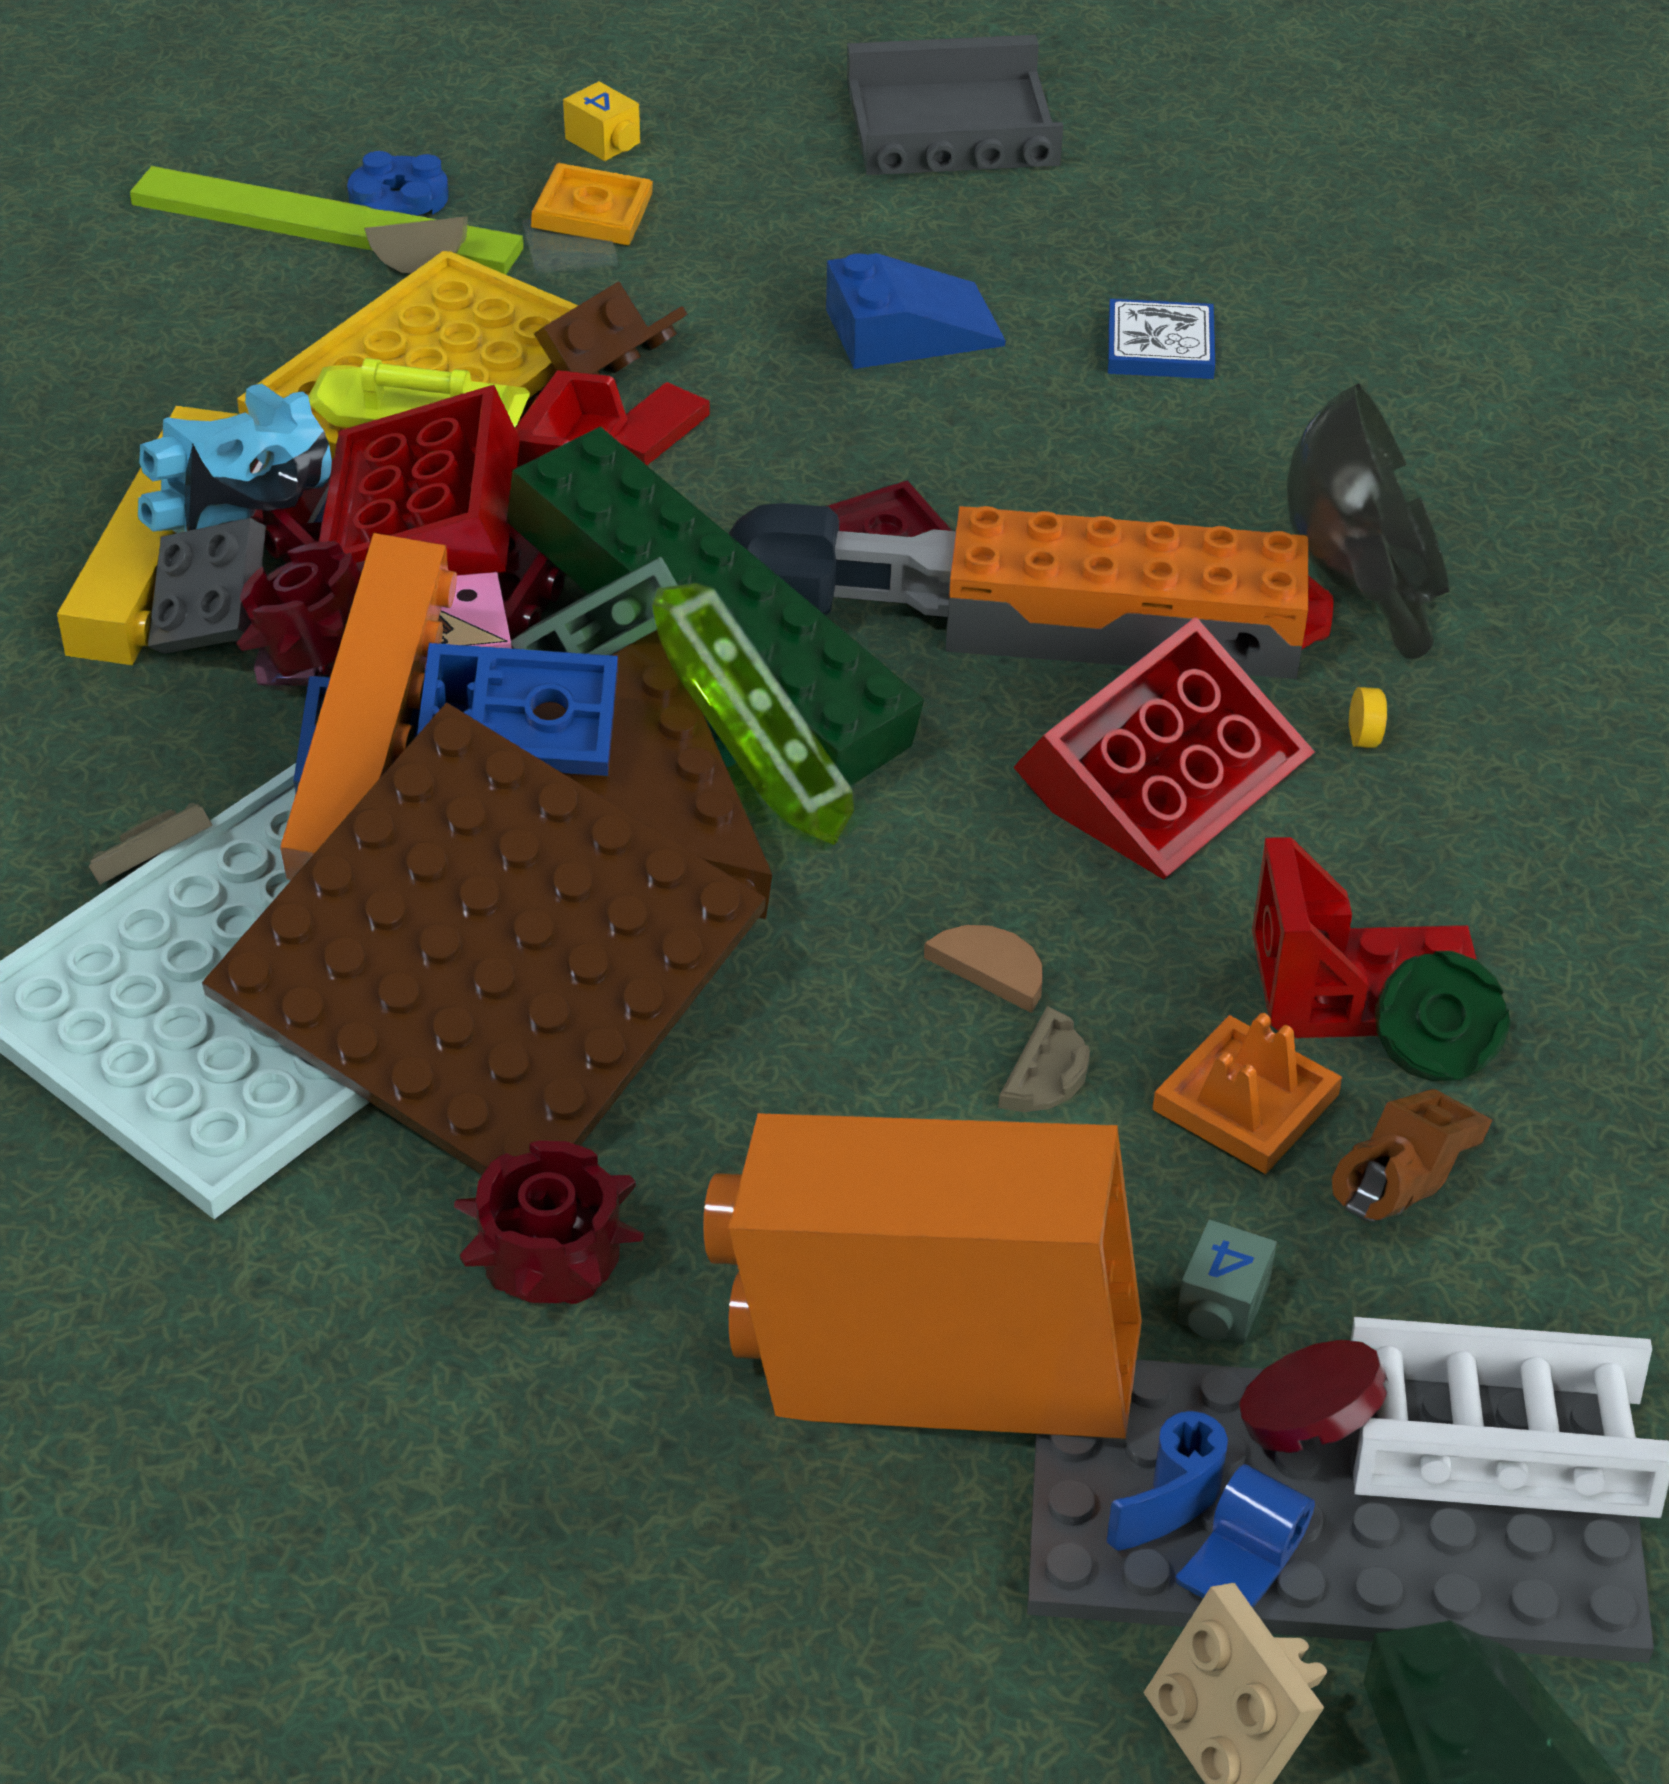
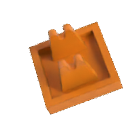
(1248, 1091)

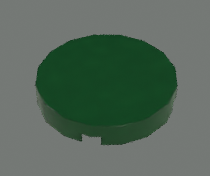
(1442, 1016)

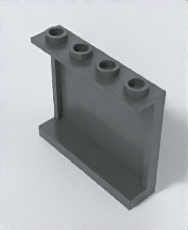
(951, 105)

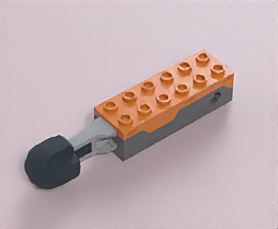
(1061, 582)

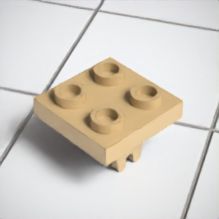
(1235, 1692)

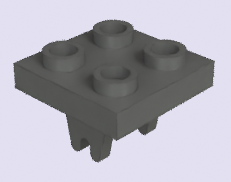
(202, 585)

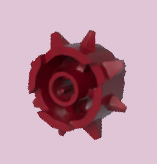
(301, 607)
(548, 1223)

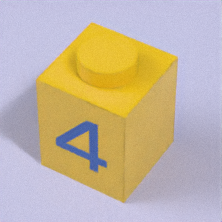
(601, 121)

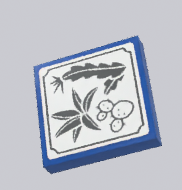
(1161, 338)

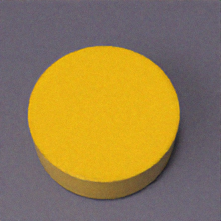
(1367, 717)

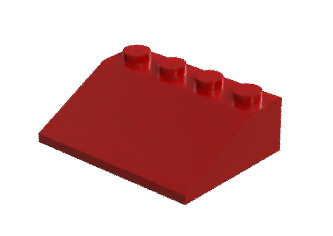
(428, 478)
(1165, 753)

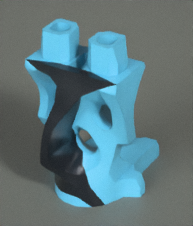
(208, 463)

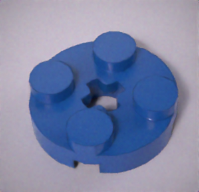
(419, 178)

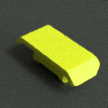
(377, 390)

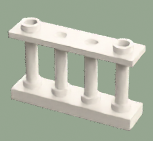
(1505, 1464)

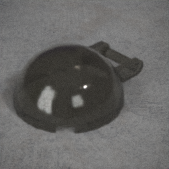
(1359, 520)

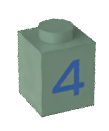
(1225, 1282)

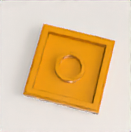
(592, 203)

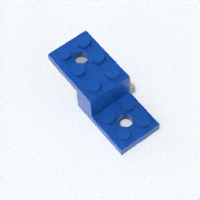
(502, 691)

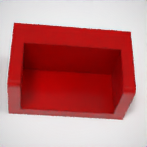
(568, 409)

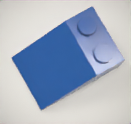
(904, 311)

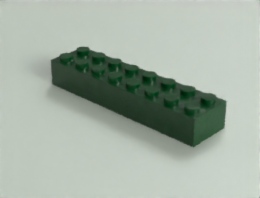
(609, 513)

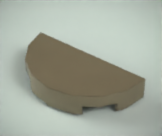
(415, 243)
(149, 840)
(1049, 1066)

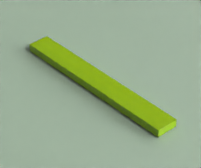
(299, 214)

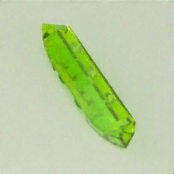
(751, 711)

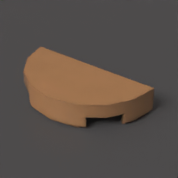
(991, 960)

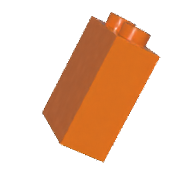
(933, 1272)

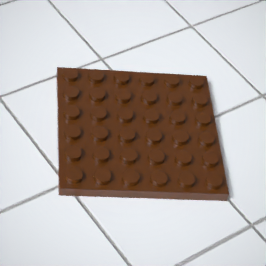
(485, 946)

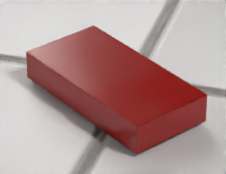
(661, 421)

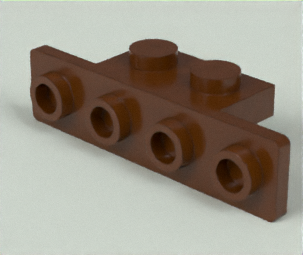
(602, 334)

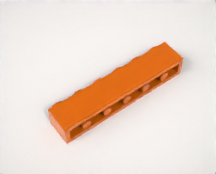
(370, 688)

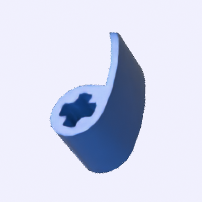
(1184, 1482)
(1252, 1536)

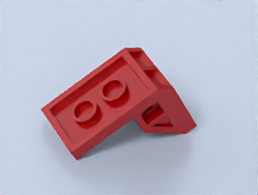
(1309, 959)

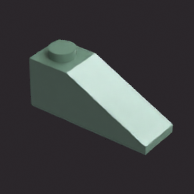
(604, 618)

